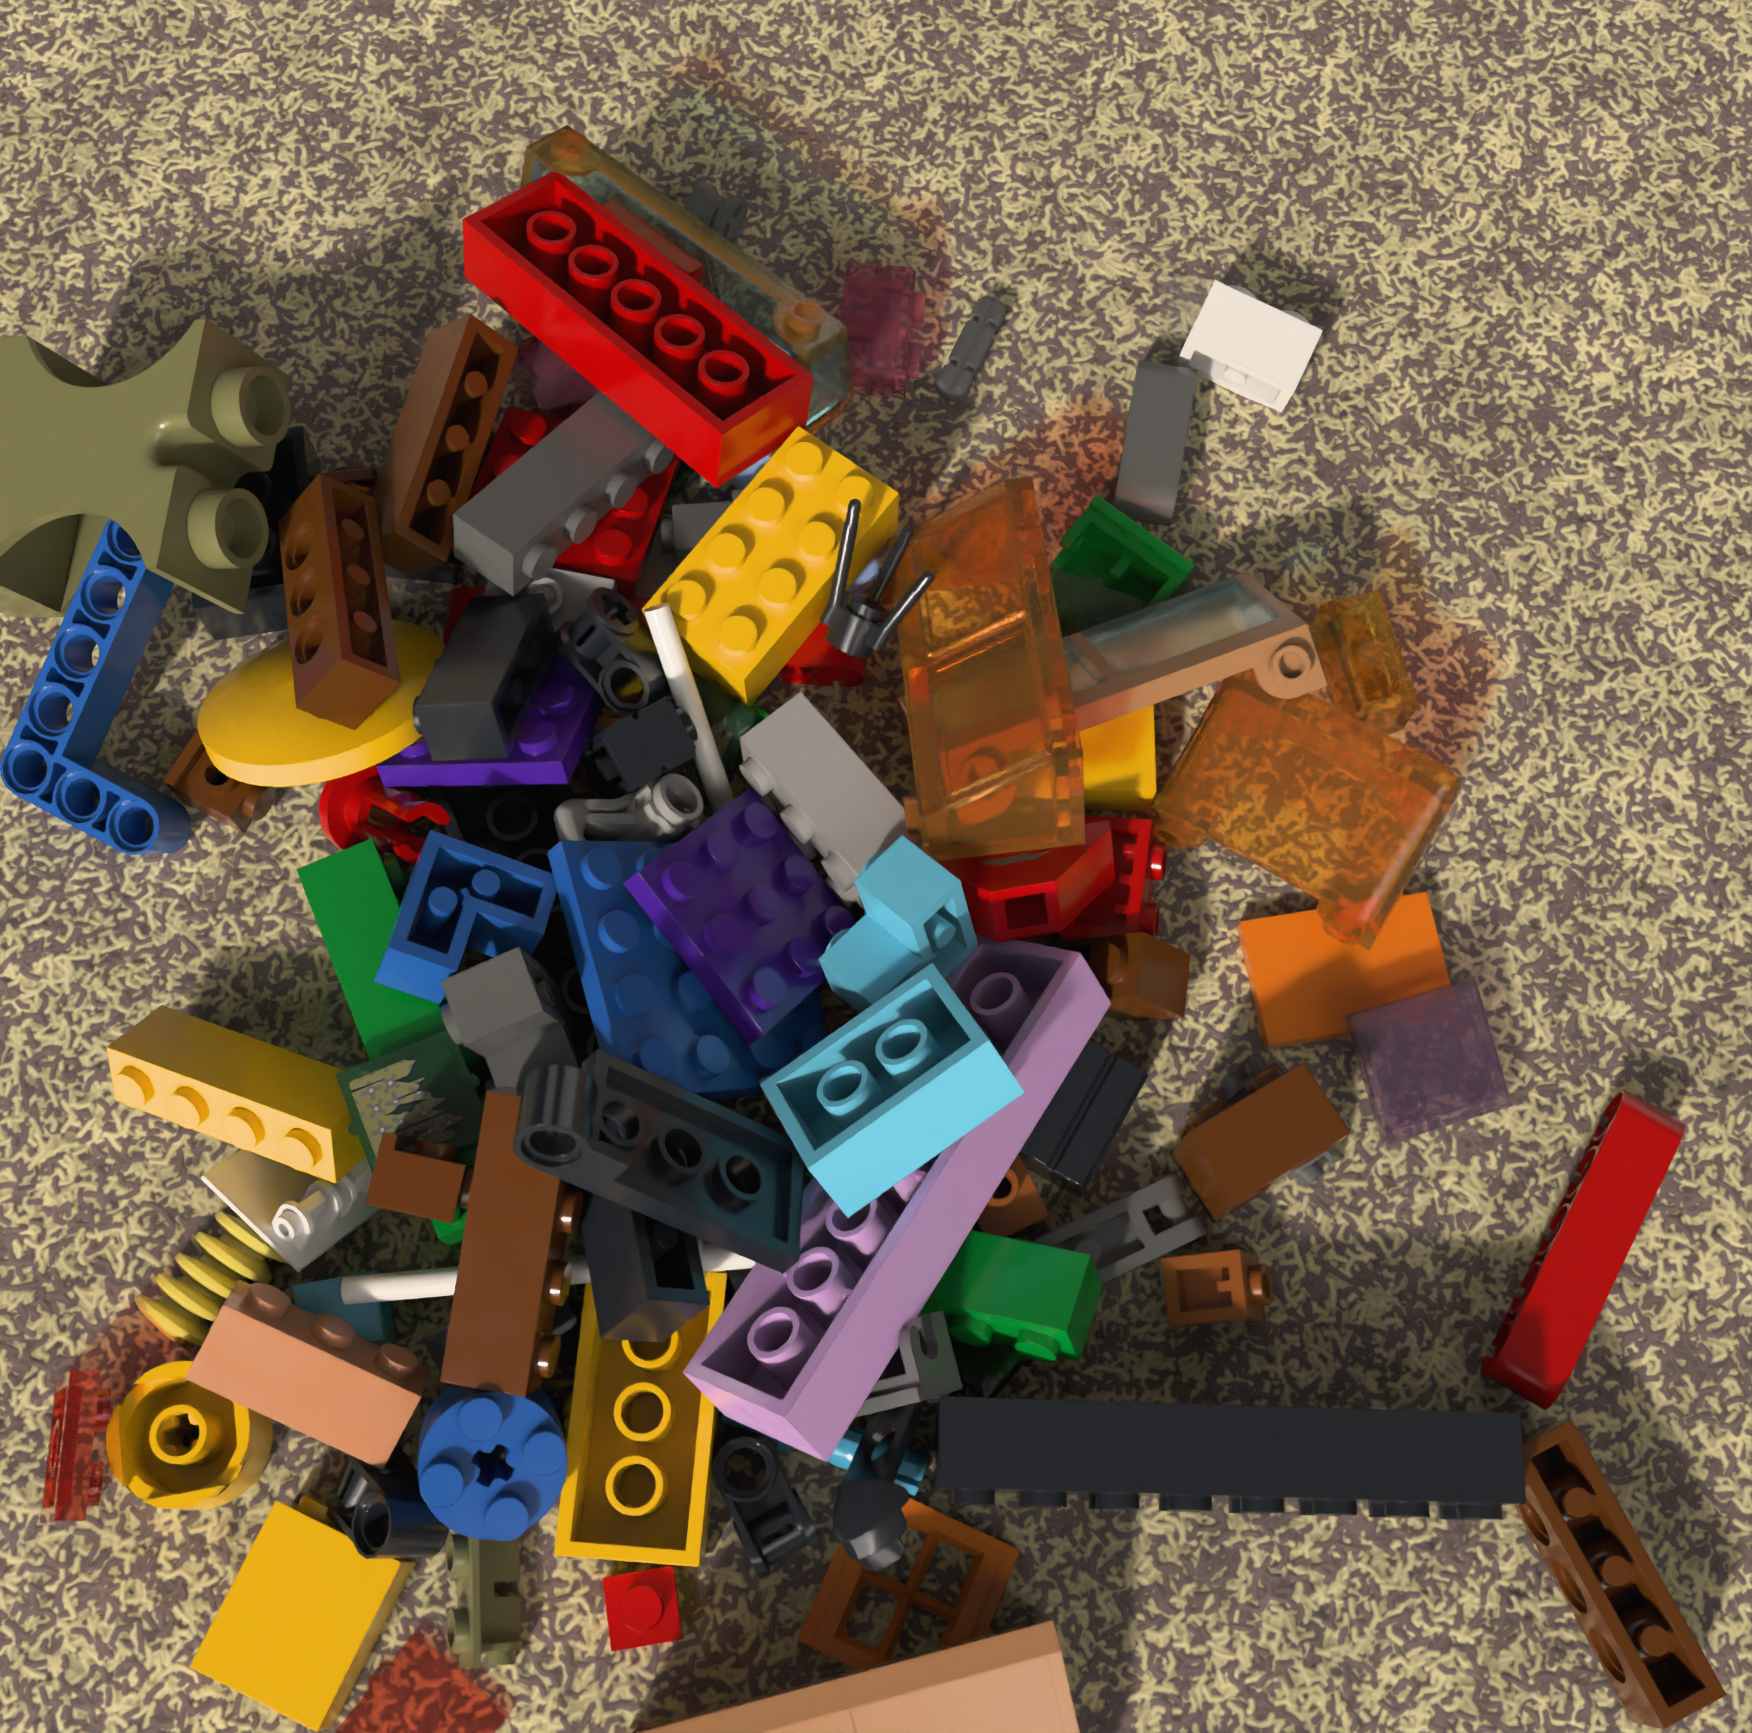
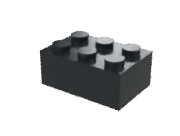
(276, 489)

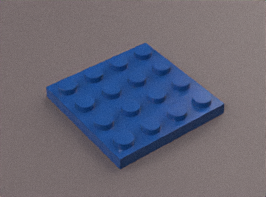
(643, 993)

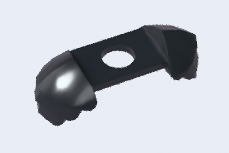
(868, 1502)

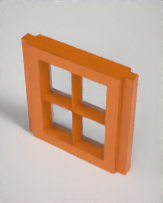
(968, 1618)

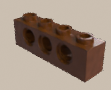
(337, 603)
(1611, 1581)

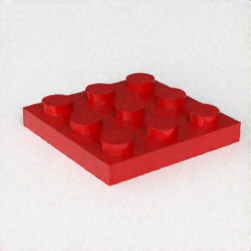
(620, 538)

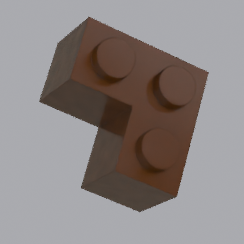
(1253, 1144)

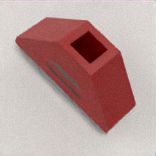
(1035, 889)

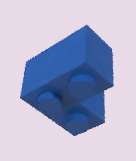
(458, 902)

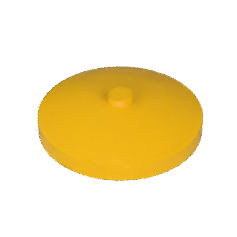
(264, 740)

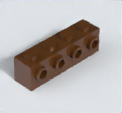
(440, 441)
(509, 1264)

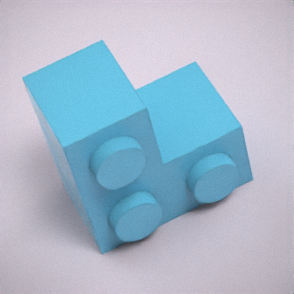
(910, 921)

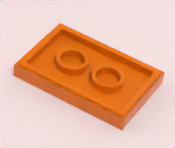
(1309, 980)

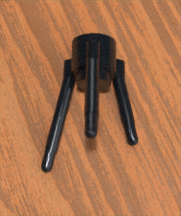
(858, 624)

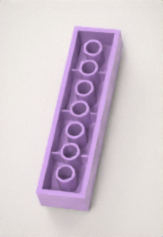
(812, 1341)

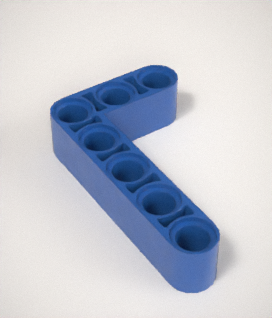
(95, 698)

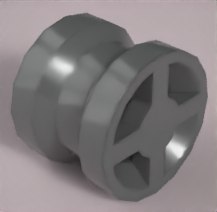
(721, 214)

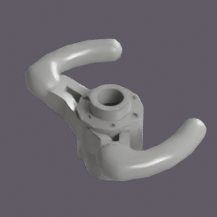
(657, 812)

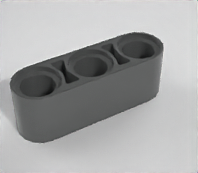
(1154, 442)

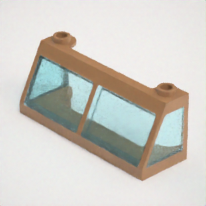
(1185, 647)

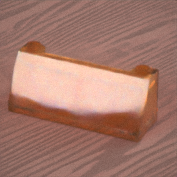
(987, 683)

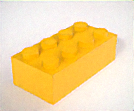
(770, 564)
(640, 1445)

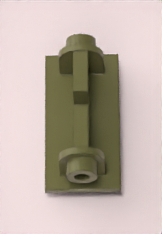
(481, 1619)

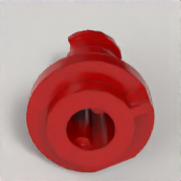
(363, 809)

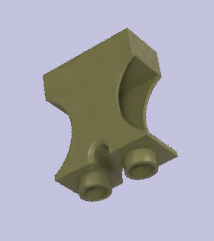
(138, 452)

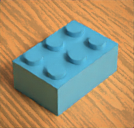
(890, 1090)

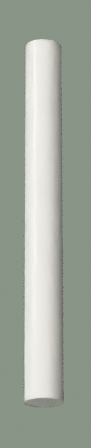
(687, 696)

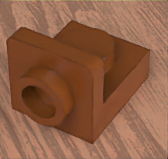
(1216, 1288)

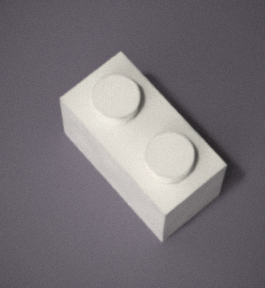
(1249, 346)

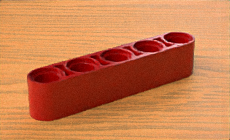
(1586, 1251)

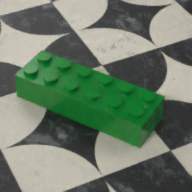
(355, 907)

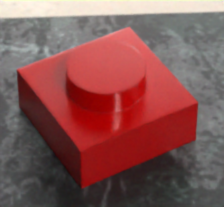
(643, 1608)

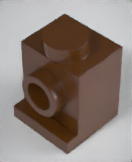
(198, 784)
(421, 1180)

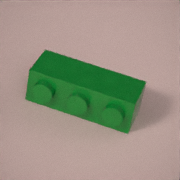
(1018, 1296)

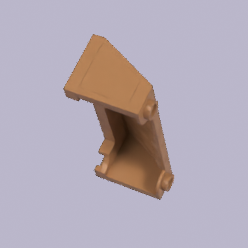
(964, 1687)

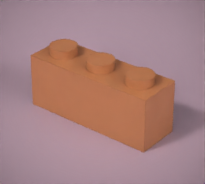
(310, 1372)

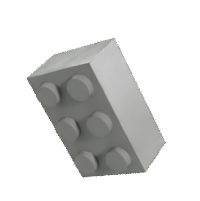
(821, 794)

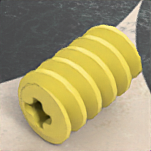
(207, 1280)

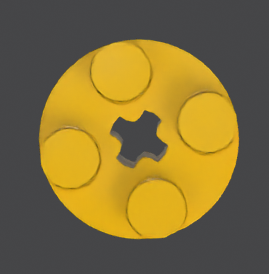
(149, 1450)

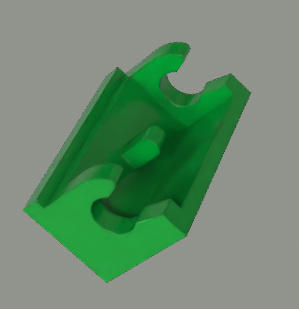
(1122, 555)

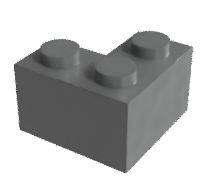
(512, 1017)

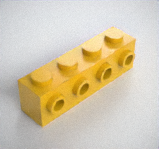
(236, 1091)

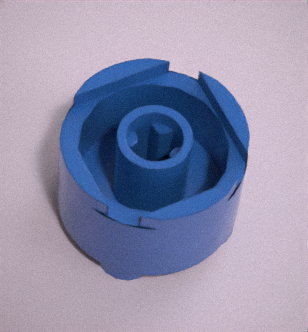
(499, 1496)

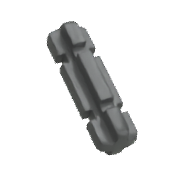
(971, 349)

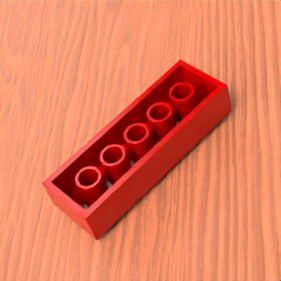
(636, 326)

